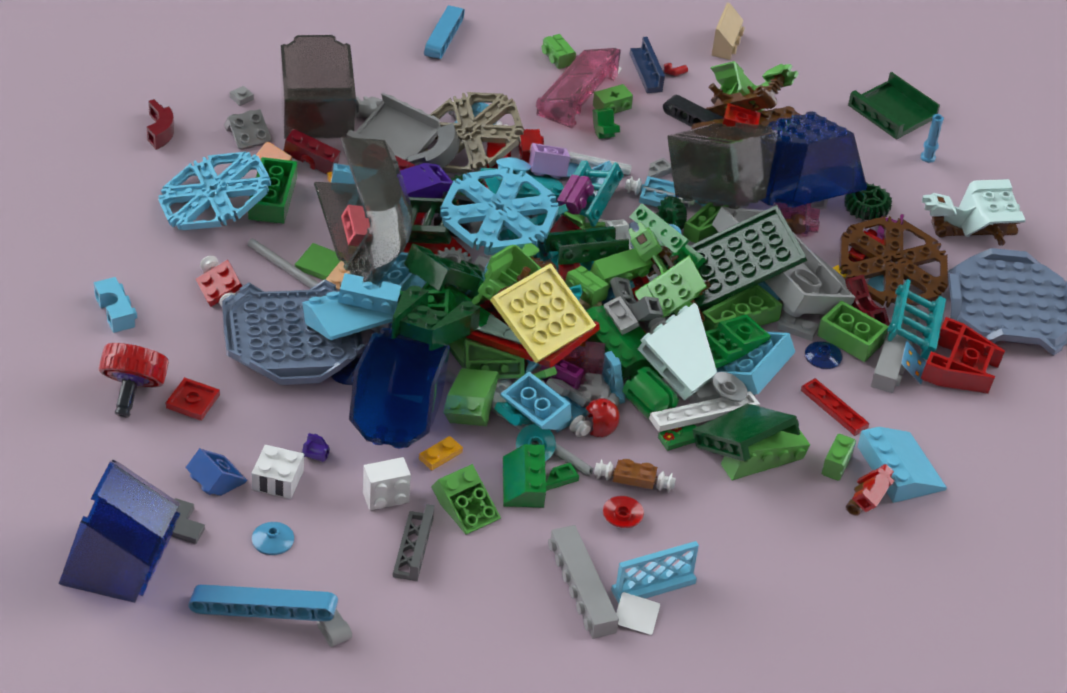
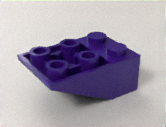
(426, 181)

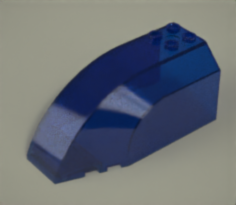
(397, 389)

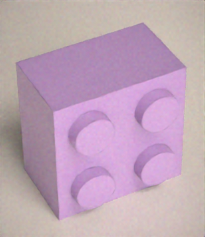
(549, 160)

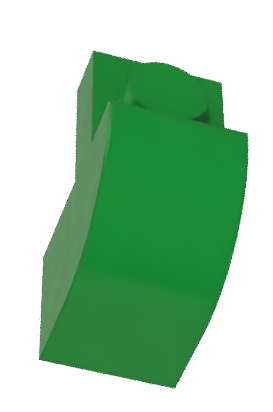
(604, 123)

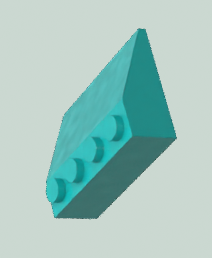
(526, 189)

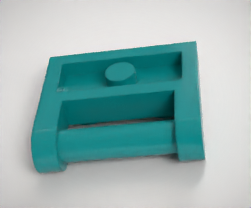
(512, 414)

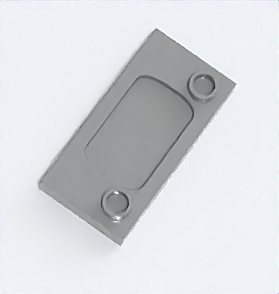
(804, 288)

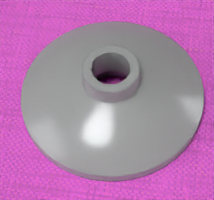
(729, 386)

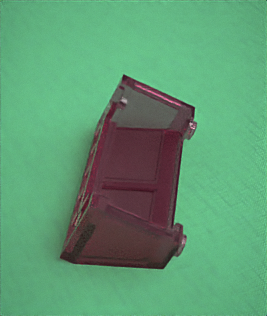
(577, 84)

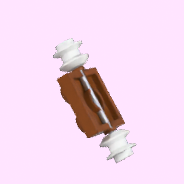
(635, 474)

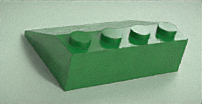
(622, 346)

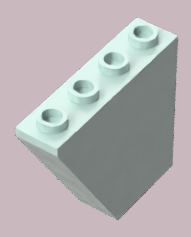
(681, 352)

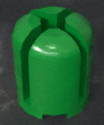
(650, 392)

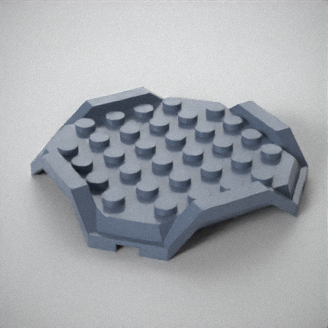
(1010, 298)
(272, 337)

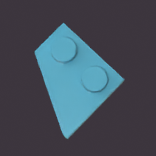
(613, 375)

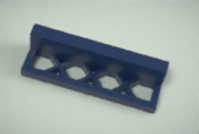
(648, 67)

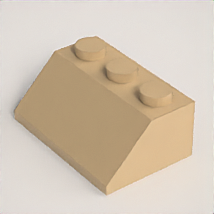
(728, 33)

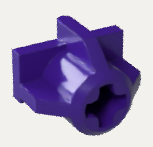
(316, 448)

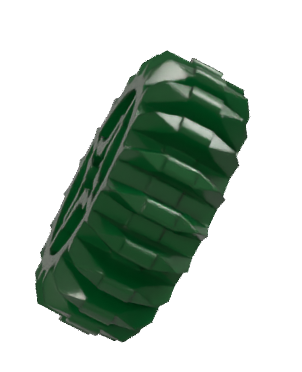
(869, 203)

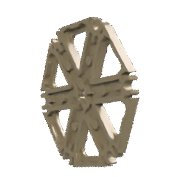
(481, 128)

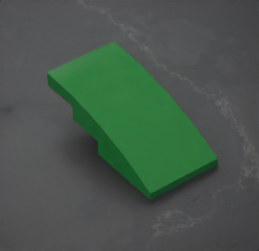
(735, 339)

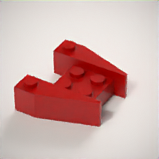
(967, 362)

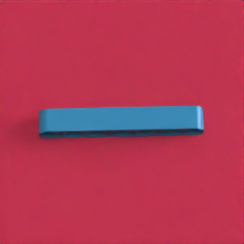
(263, 602)

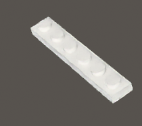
(697, 412)

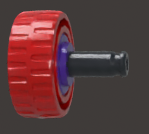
(133, 368)

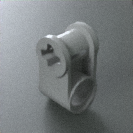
(335, 630)

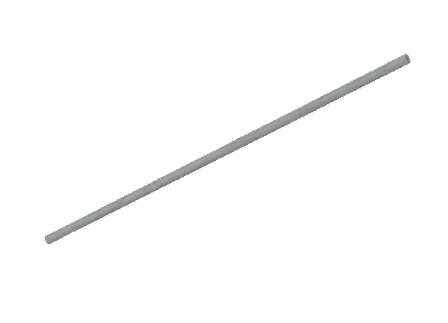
(450, 377)

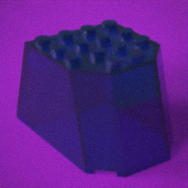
(813, 161)
(121, 536)

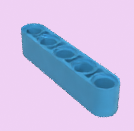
(444, 32)

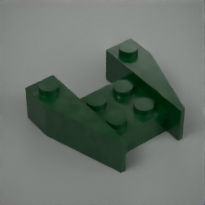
(442, 271)
(434, 327)

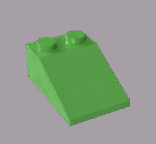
(471, 397)

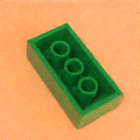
(276, 202)

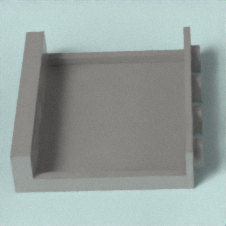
(400, 125)

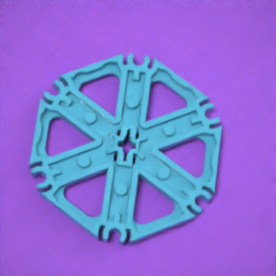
(214, 190)
(509, 212)

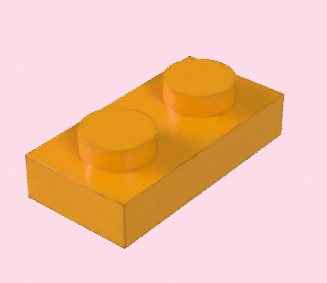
(440, 453)

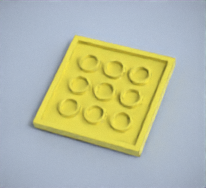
(543, 313)

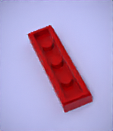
(835, 406)

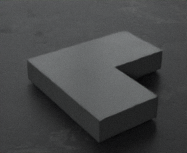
(565, 389)
(185, 528)

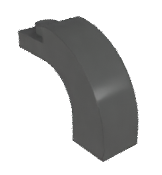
(443, 150)
(644, 309)

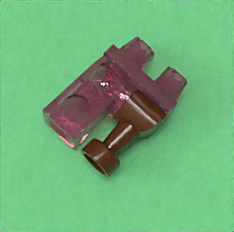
(801, 218)

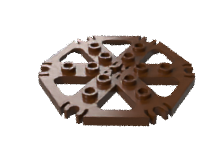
(906, 260)

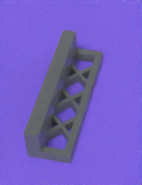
(418, 546)

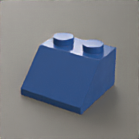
(214, 472)

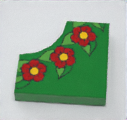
(677, 437)

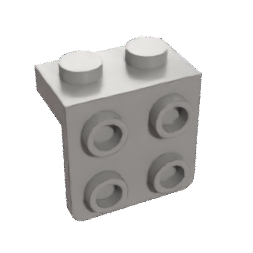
(248, 128)

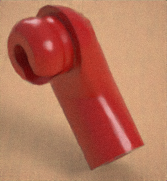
(675, 71)

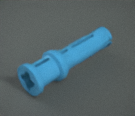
(931, 144)

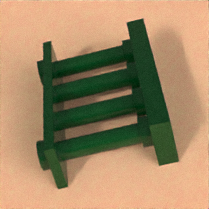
(425, 232)
(585, 244)

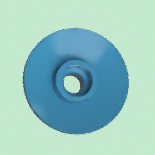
(273, 538)

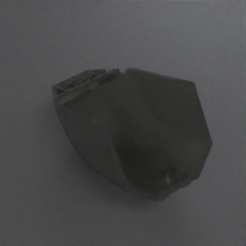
(385, 202)

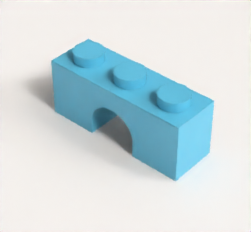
(355, 294)
(118, 306)

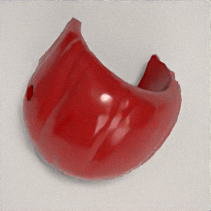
(605, 417)

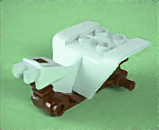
(984, 210)

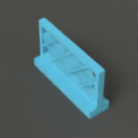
(664, 579)

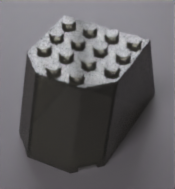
(317, 87)
(722, 163)

